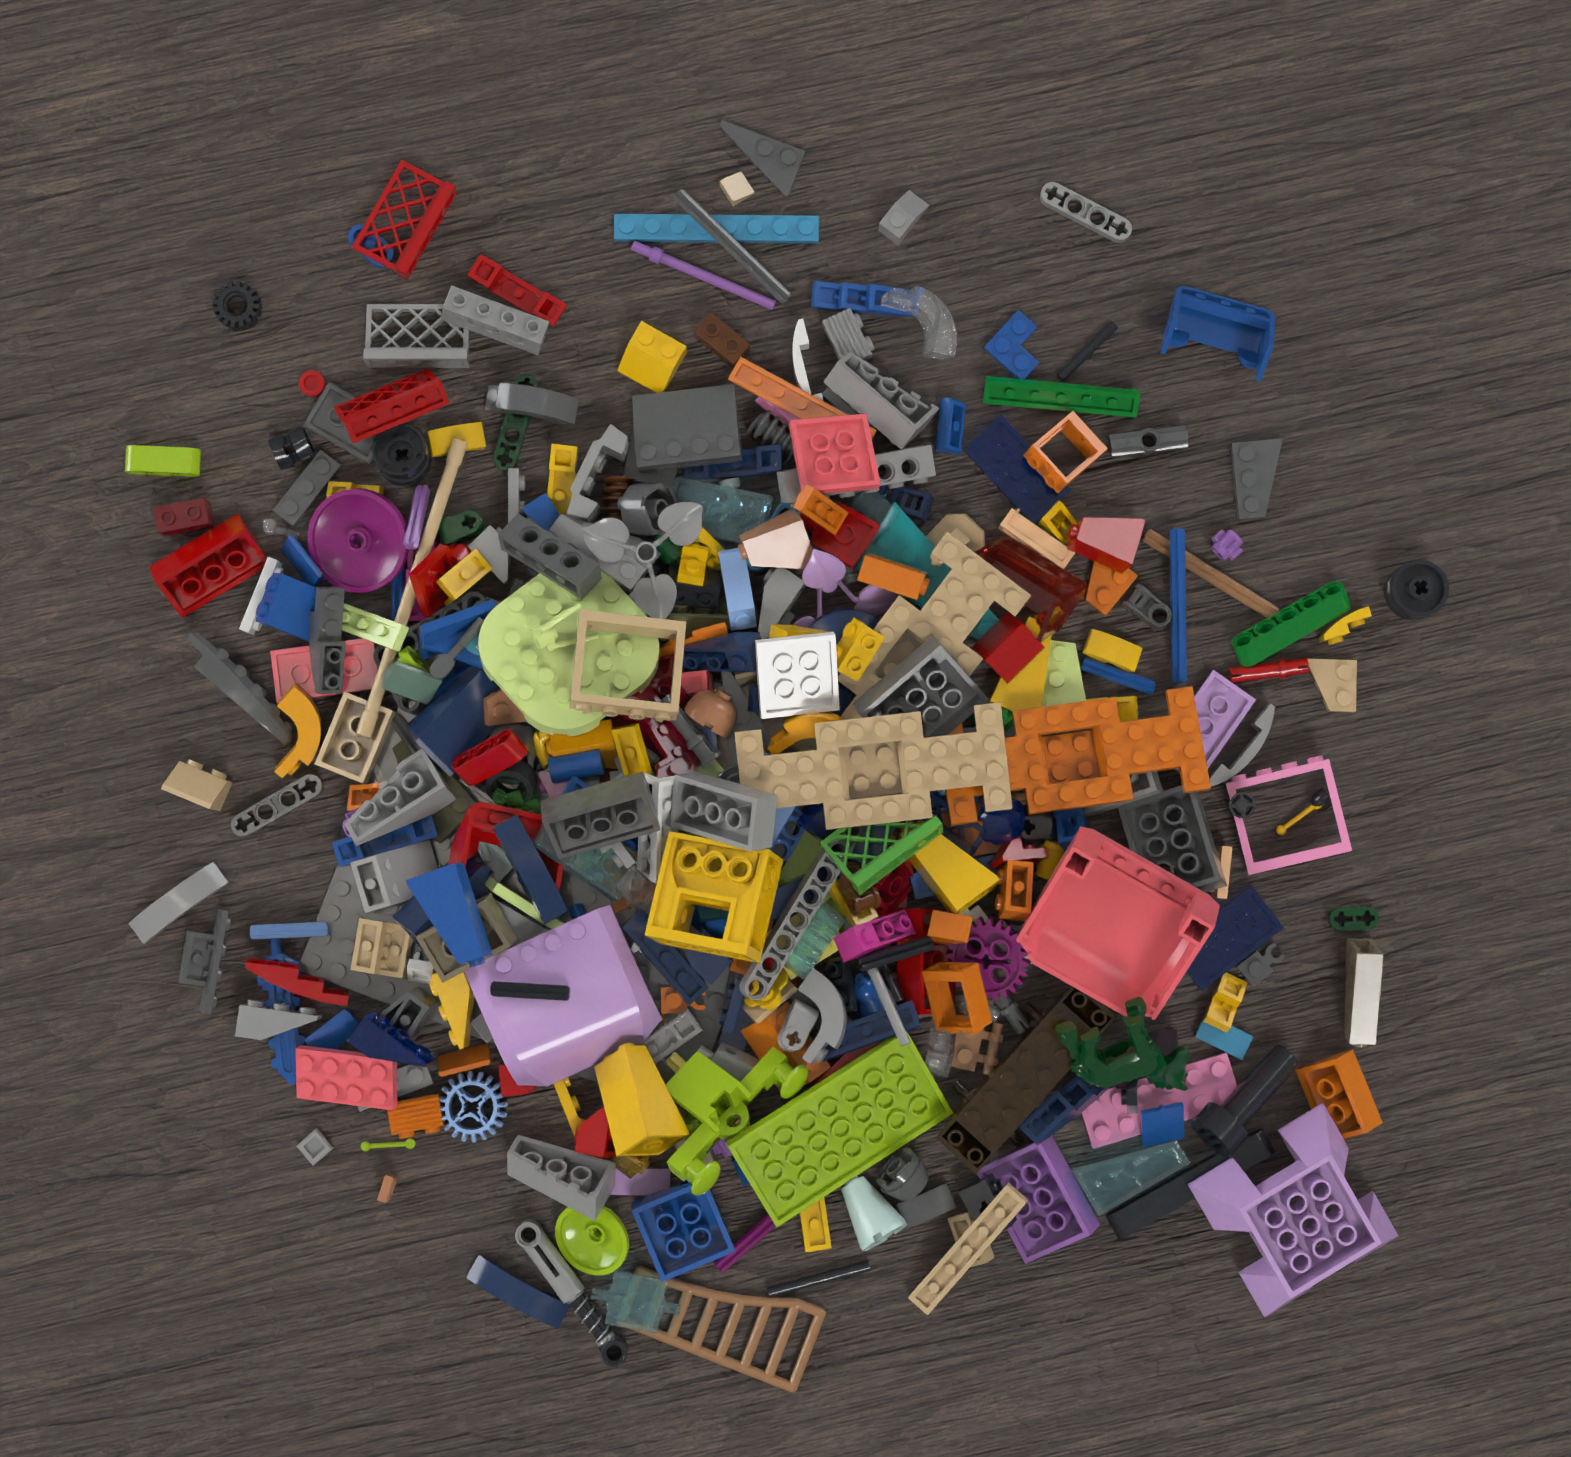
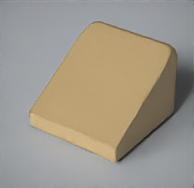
(736, 188)

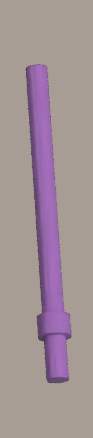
(658, 256)

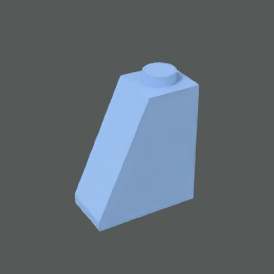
(737, 590)

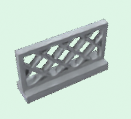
(413, 356)

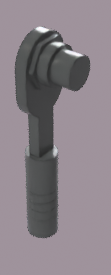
(445, 662)

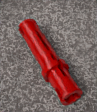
(1269, 670)

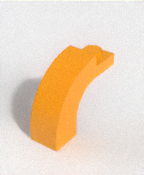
(306, 716)
(798, 728)

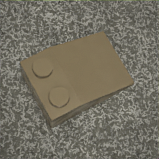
(497, 931)

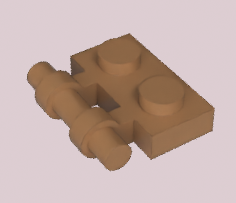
(968, 1046)

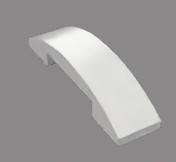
(801, 342)

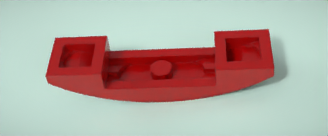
(516, 291)

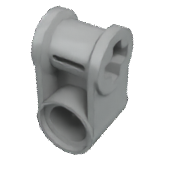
(799, 1021)

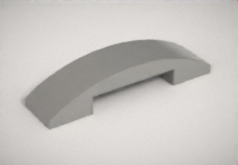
(1261, 724)
(178, 902)

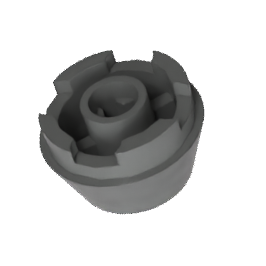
(903, 1175)

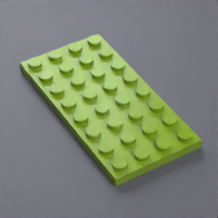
(839, 1128)

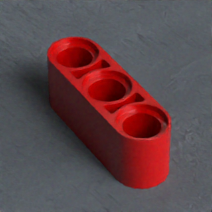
(489, 757)

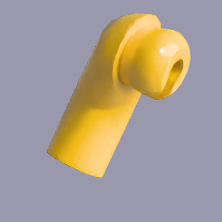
(539, 740)

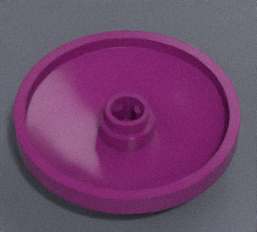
(358, 540)

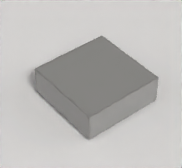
(315, 1146)

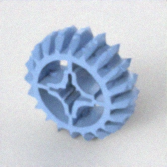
(480, 1115)

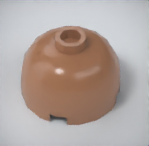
(713, 710)

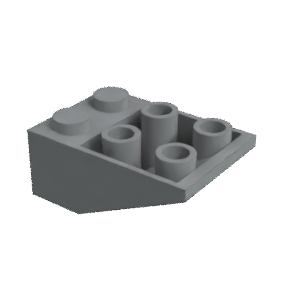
(384, 876)

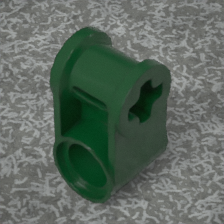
(453, 528)

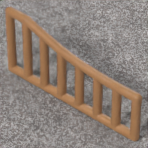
(739, 1301)

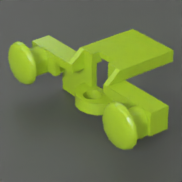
(700, 1086)

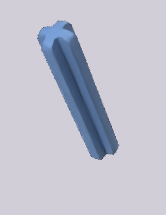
(289, 930)

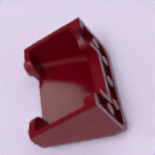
(661, 739)

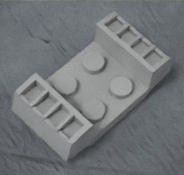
(612, 443)

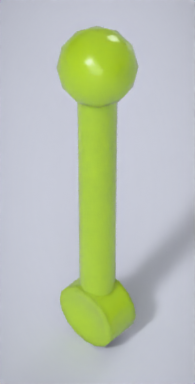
(409, 1143)

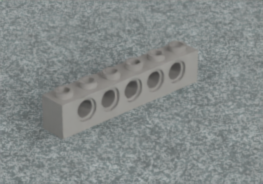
(920, 463)

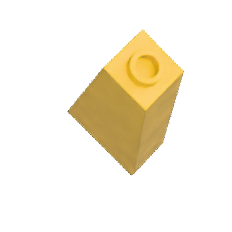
(1028, 686)

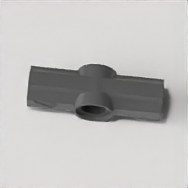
(1164, 440)

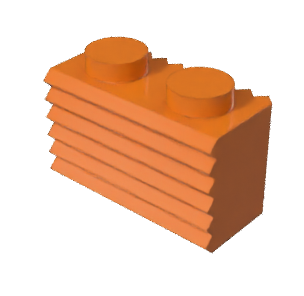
(416, 1115)

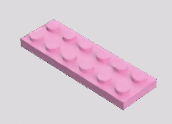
(1207, 1082)

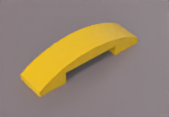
(561, 476)

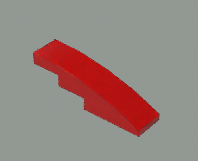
(287, 977)

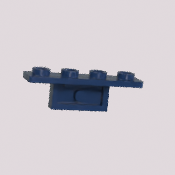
(735, 1017)

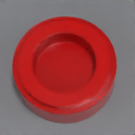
(312, 383)

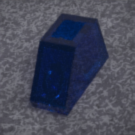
(814, 822)

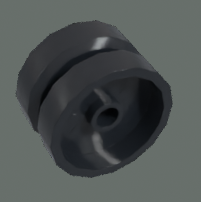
(1420, 575)

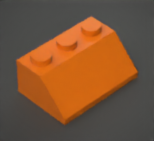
(764, 1036)
(1344, 1092)

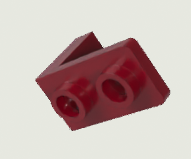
(663, 680)

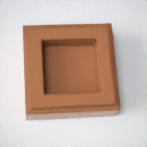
(387, 1187)

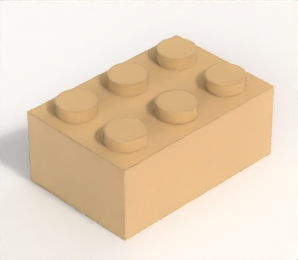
(344, 749)

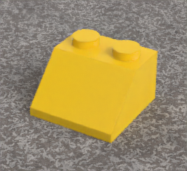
(652, 358)

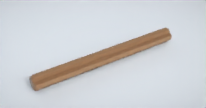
(1214, 576)

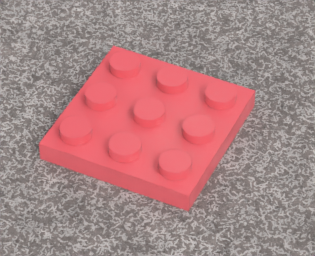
(835, 453)

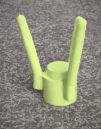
(546, 634)

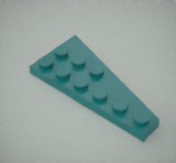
(910, 547)

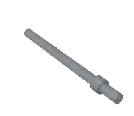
(886, 1002)

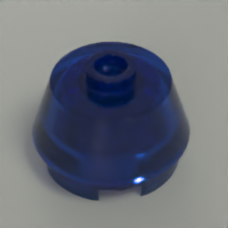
(1002, 825)

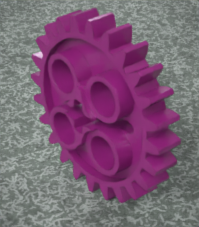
(988, 935)

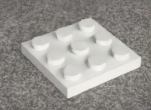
(797, 675)

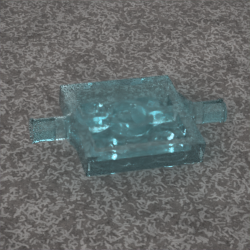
(635, 1301)

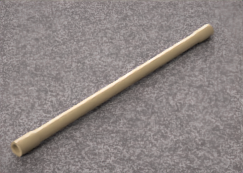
(453, 462)

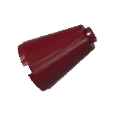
(894, 886)

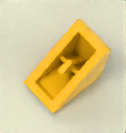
(1058, 522)

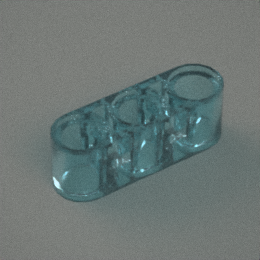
(815, 940)

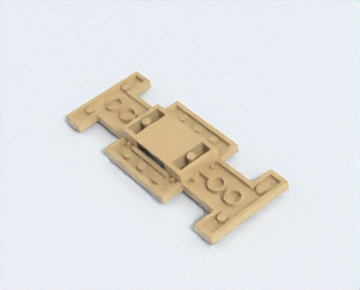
(947, 615)
(881, 759)

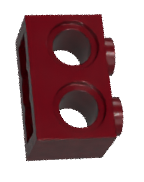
(184, 517)

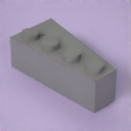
(887, 406)

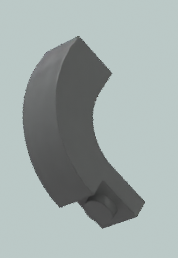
(531, 402)

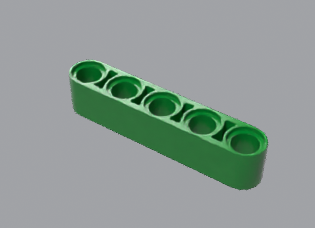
(1291, 624)

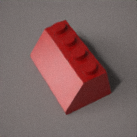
(209, 565)
(910, 969)

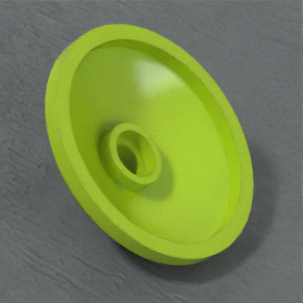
(588, 1247)

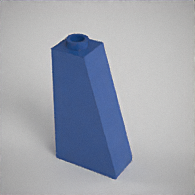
(453, 911)

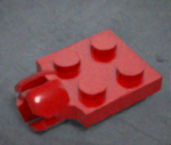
(850, 540)
(427, 572)

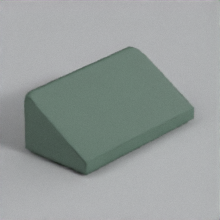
(410, 682)

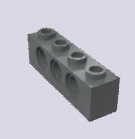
(534, 547)

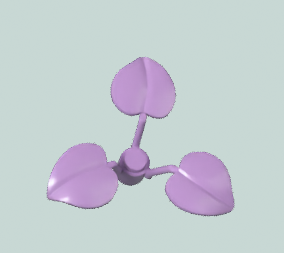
(826, 572)

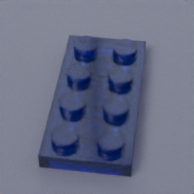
(1000, 457)
(1238, 932)

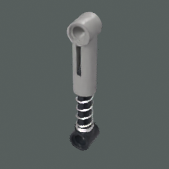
(569, 1289)

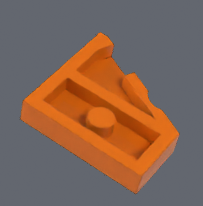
(1107, 587)

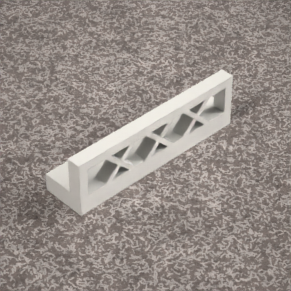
(662, 797)

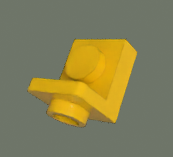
(693, 564)

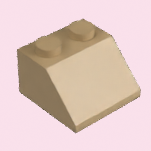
(197, 785)

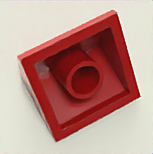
(1008, 647)

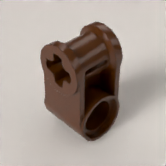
(854, 901)

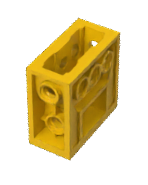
(719, 878)

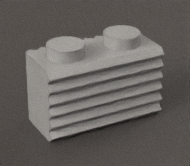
(846, 336)

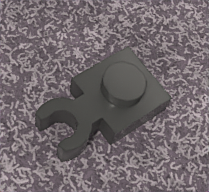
(1257, 967)

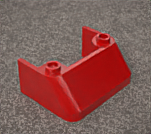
(478, 827)

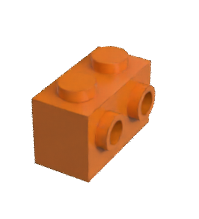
(1015, 890)

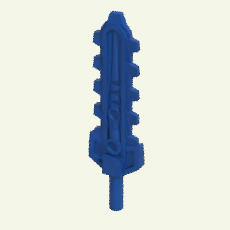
(285, 1042)

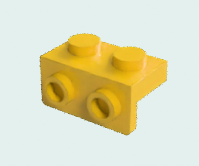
(857, 648)

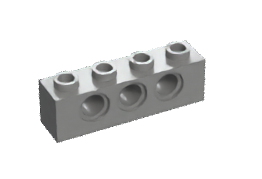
(494, 320)

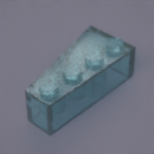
(1124, 1176)

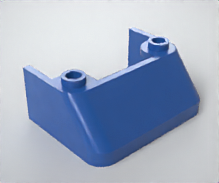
(1221, 324)

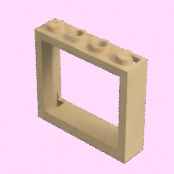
(634, 626)

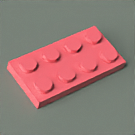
(294, 666)
(345, 1078)

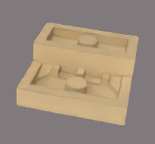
(381, 949)

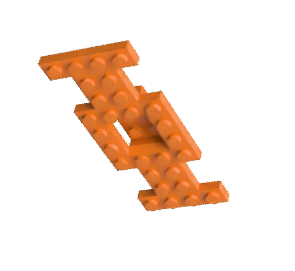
(1095, 763)

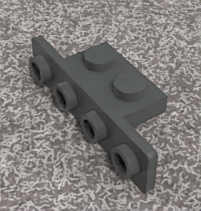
(202, 960)

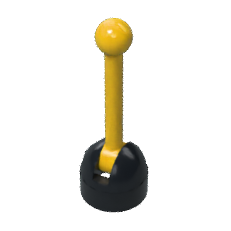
(1319, 801)

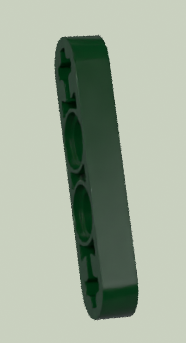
(512, 422)

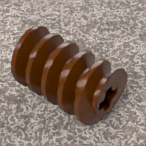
(614, 491)

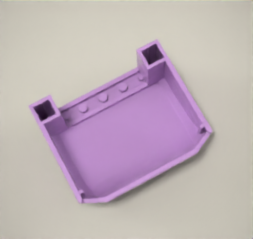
(558, 1038)

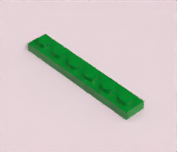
(1061, 396)

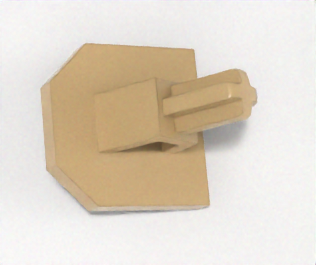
(961, 528)

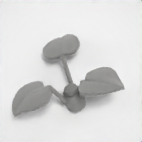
(609, 537)

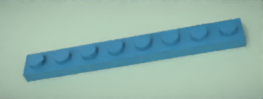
(741, 227)

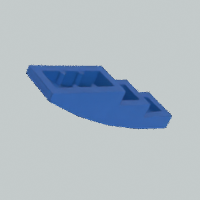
(858, 298)

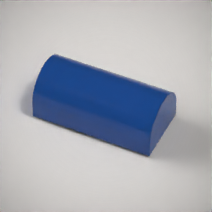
(950, 426)
(580, 764)

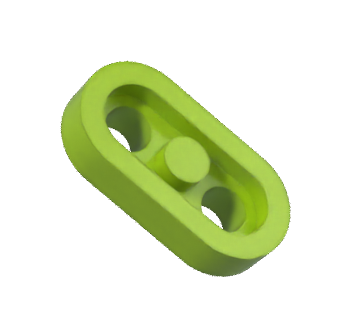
(412, 658)

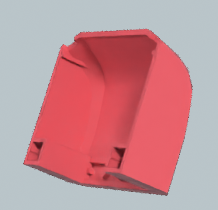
(1116, 924)

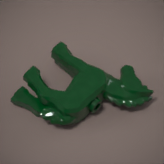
(1127, 1058)

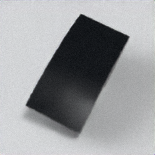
(841, 976)

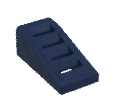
(917, 495)

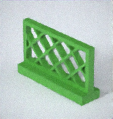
(890, 858)

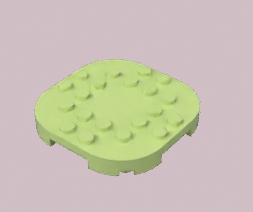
(542, 680)

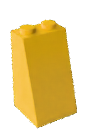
(952, 873)
(638, 1103)

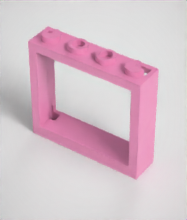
(1307, 855)

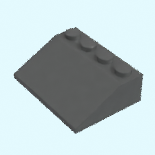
(686, 428)
(925, 683)
(1175, 836)

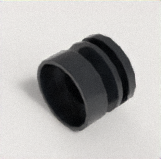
(403, 441)

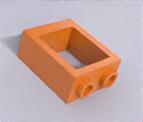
(1080, 437)
(893, 576)
(945, 1019)

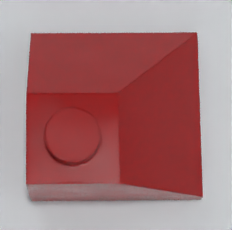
(595, 1136)

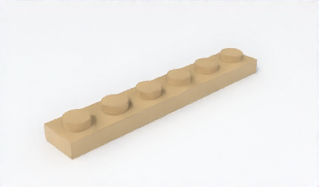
(968, 1248)

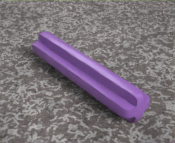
(416, 517)

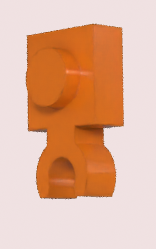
(673, 1004)

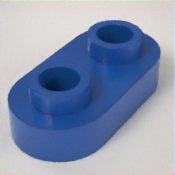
(370, 243)

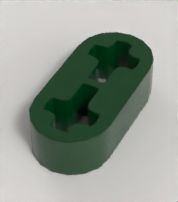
(1353, 924)

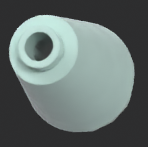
(870, 1213)

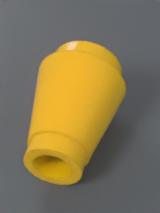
(1054, 853)

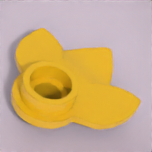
(773, 996)

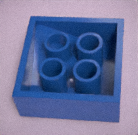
(681, 1229)

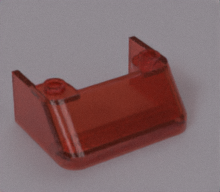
(1051, 588)

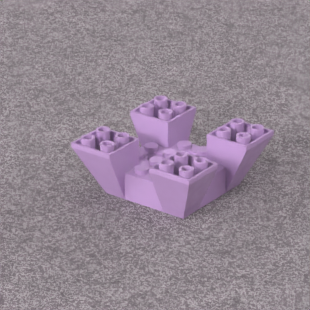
(1317, 1177)

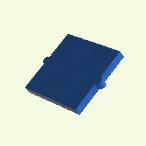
(1162, 1124)

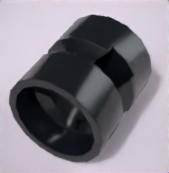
(300, 444)

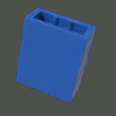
(287, 606)

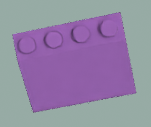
(1055, 1206)

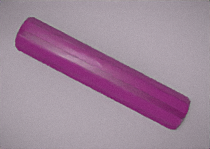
(746, 1242)

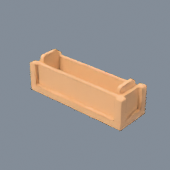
(1035, 538)

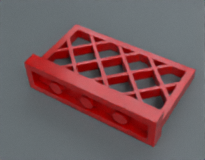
(426, 224)
(391, 406)

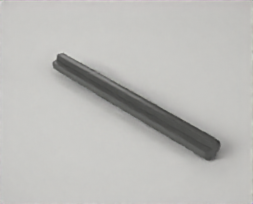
(731, 246)

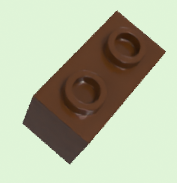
(721, 340)

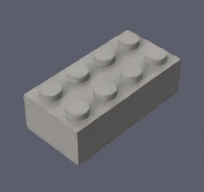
(723, 811)

